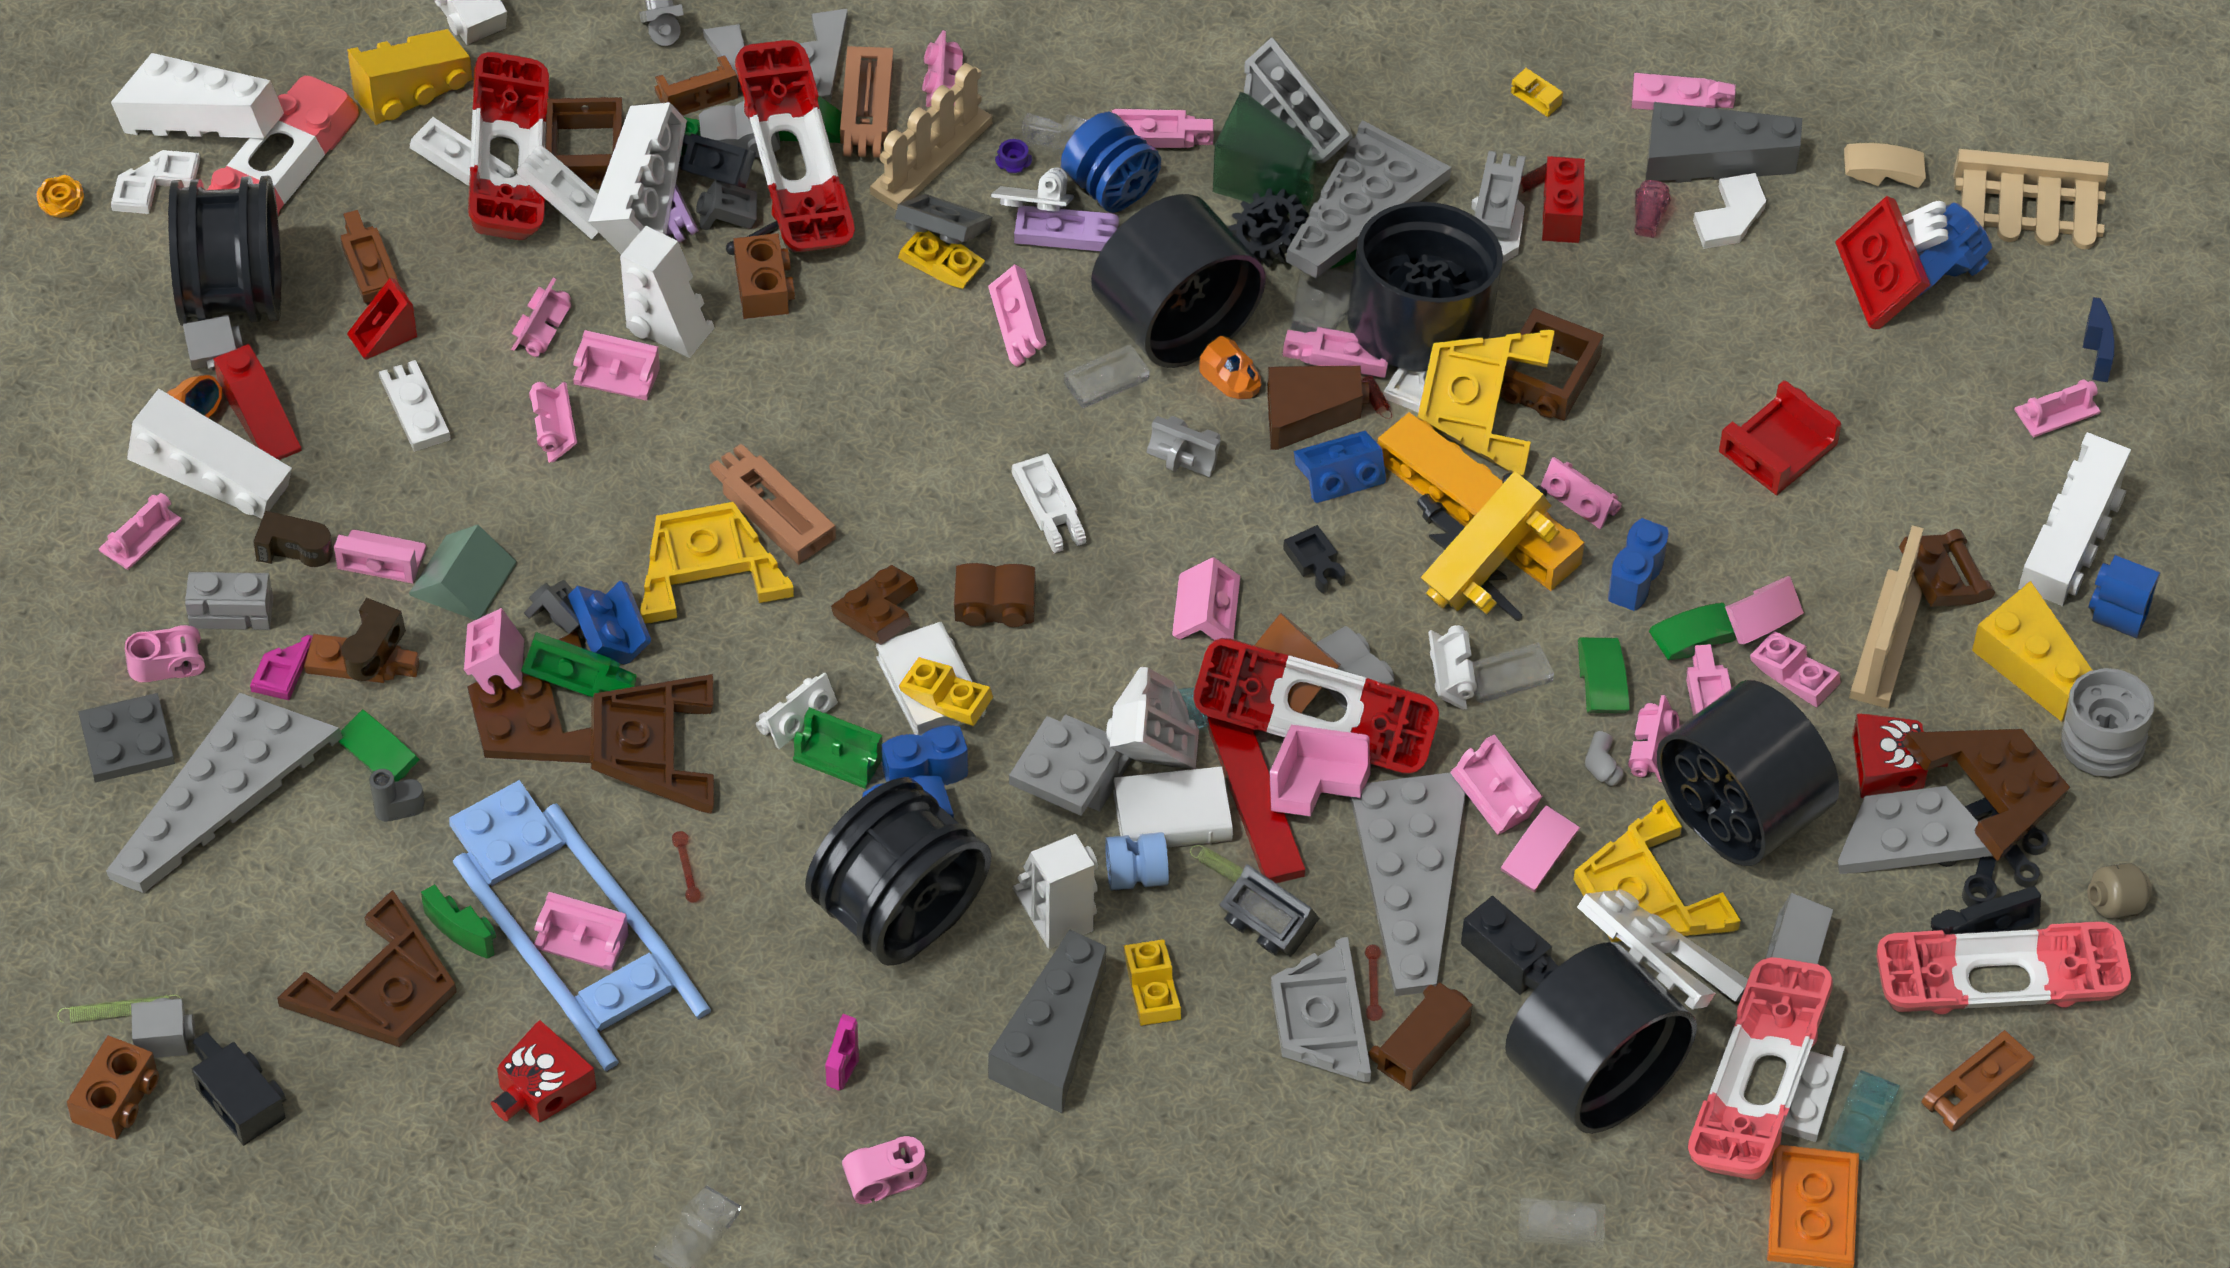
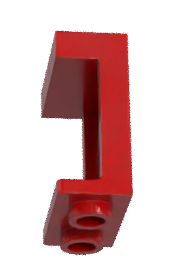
(1781, 438)

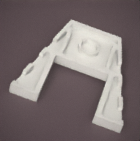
(1651, 937)

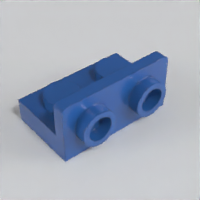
(1342, 466)
(611, 622)

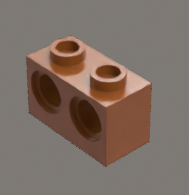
(761, 276)
(104, 1085)

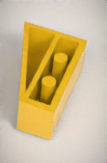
(408, 73)
(2031, 649)

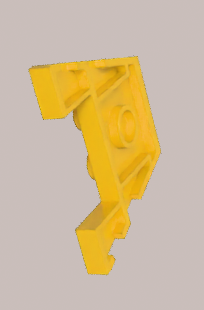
(1466, 387)
(704, 546)
(1632, 868)

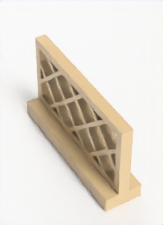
(1889, 630)

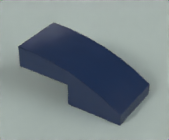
(2100, 337)

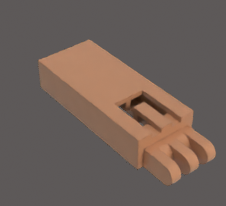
(866, 95)
(787, 519)

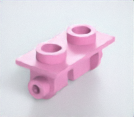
(942, 61)
(533, 330)
(2059, 408)
(554, 419)
(1579, 493)
(141, 532)
(1653, 724)

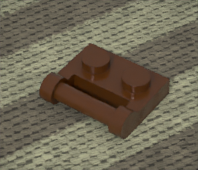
(1939, 576)

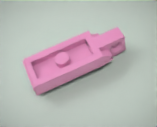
(1680, 91)
(1168, 127)
(1332, 348)
(1705, 680)

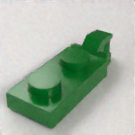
(574, 667)

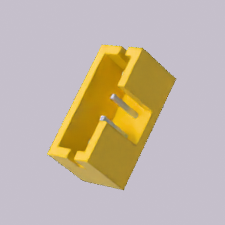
(1536, 92)

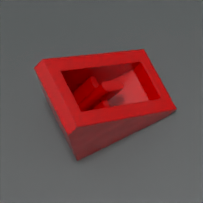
(385, 322)

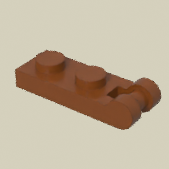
(1978, 1079)

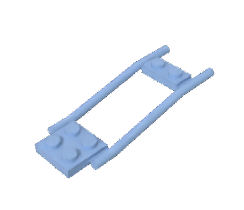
(512, 833)

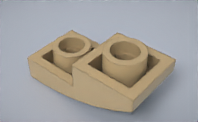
(1876, 161)

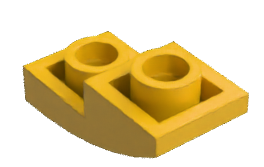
(948, 263)
(940, 690)
(1152, 982)

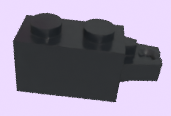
(1507, 946)
(237, 1089)

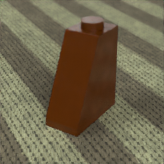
(1312, 401)

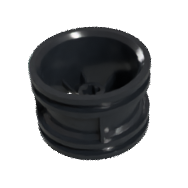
(225, 250)
(897, 870)

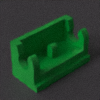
(838, 748)

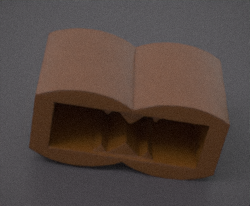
(995, 594)

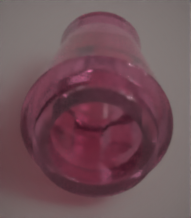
(1650, 207)

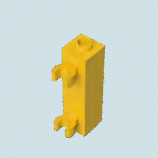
(1486, 543)

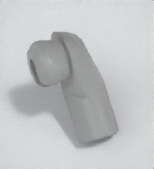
(1600, 763)

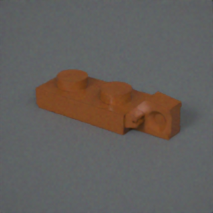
(366, 256)
(327, 660)

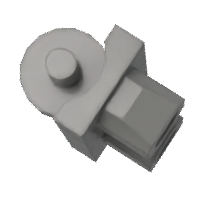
(663, 25)
(1184, 446)

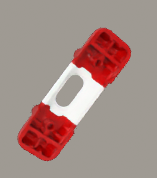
(784, 97)
(512, 104)
(1252, 690)

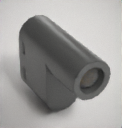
(395, 799)

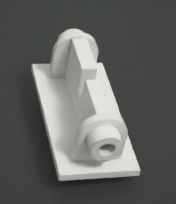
(1453, 679)
(788, 717)

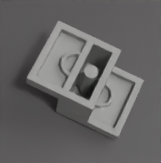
(1069, 765)

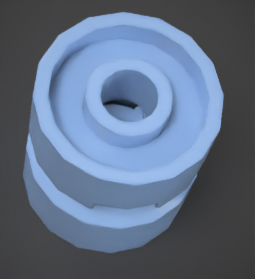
(1136, 861)

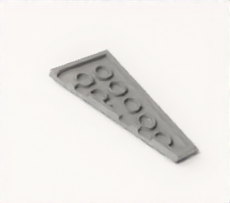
(1369, 178)
(221, 782)
(1409, 855)

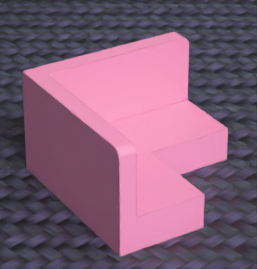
(1317, 763)

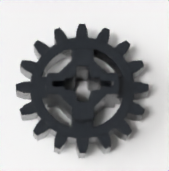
(1268, 224)

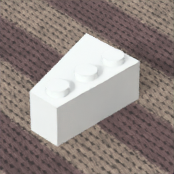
(659, 294)
(1059, 889)

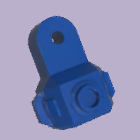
(1962, 251)

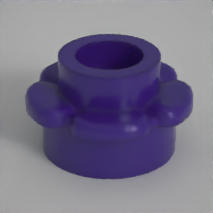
(1013, 148)

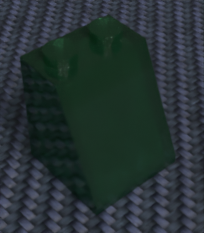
(1261, 153)

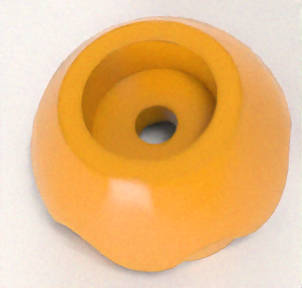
(60, 196)

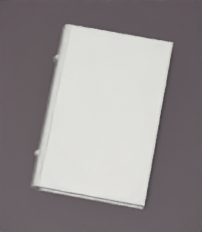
(900, 654)
(1183, 804)

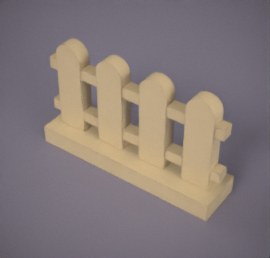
(931, 148)
(2034, 177)

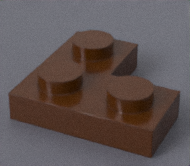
(873, 607)

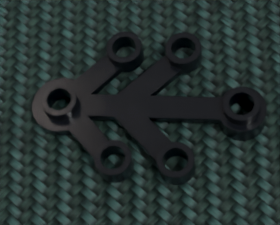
(1982, 880)

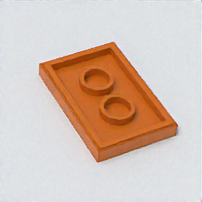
(1813, 1207)

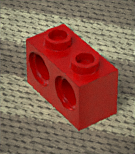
(1563, 199)

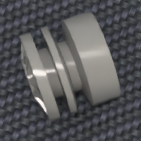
(2107, 722)

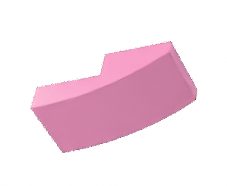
(1764, 610)
(1789, 665)
(1540, 848)

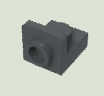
(727, 204)
(557, 603)

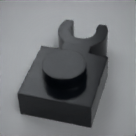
(1315, 554)

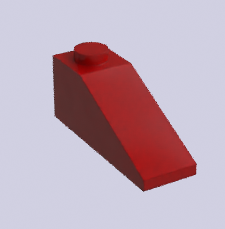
(255, 402)

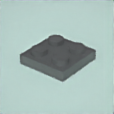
(943, 217)
(126, 737)

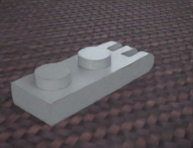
(1499, 193)

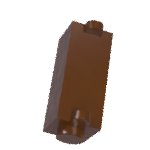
(1424, 1036)

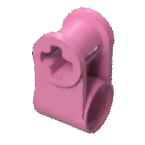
(162, 655)
(883, 1171)

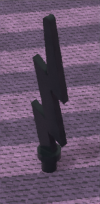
(1436, 513)

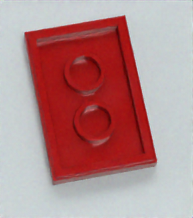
(1882, 263)

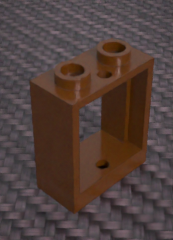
(569, 114)
(1569, 340)

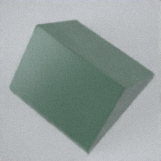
(465, 573)

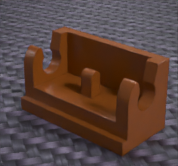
(701, 90)

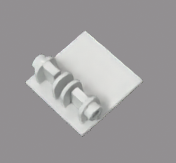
(1050, 193)

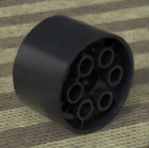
(1177, 279)
(1422, 280)
(1748, 772)
(1600, 1037)

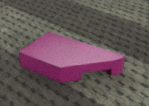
(281, 670)
(843, 1053)

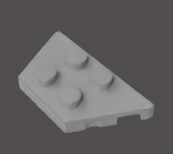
(1910, 831)
(1322, 1014)

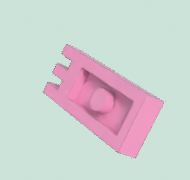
(1017, 315)

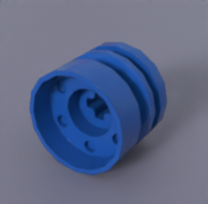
(1110, 161)

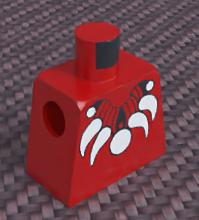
(1882, 758)
(541, 1076)

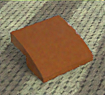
(1291, 640)

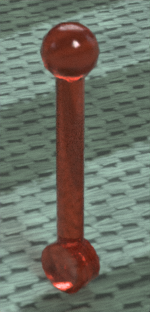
(680, 840)
(1374, 1011)

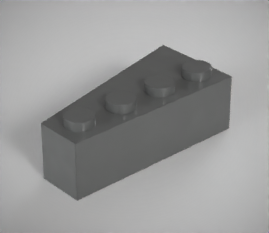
(1719, 143)
(1049, 1028)

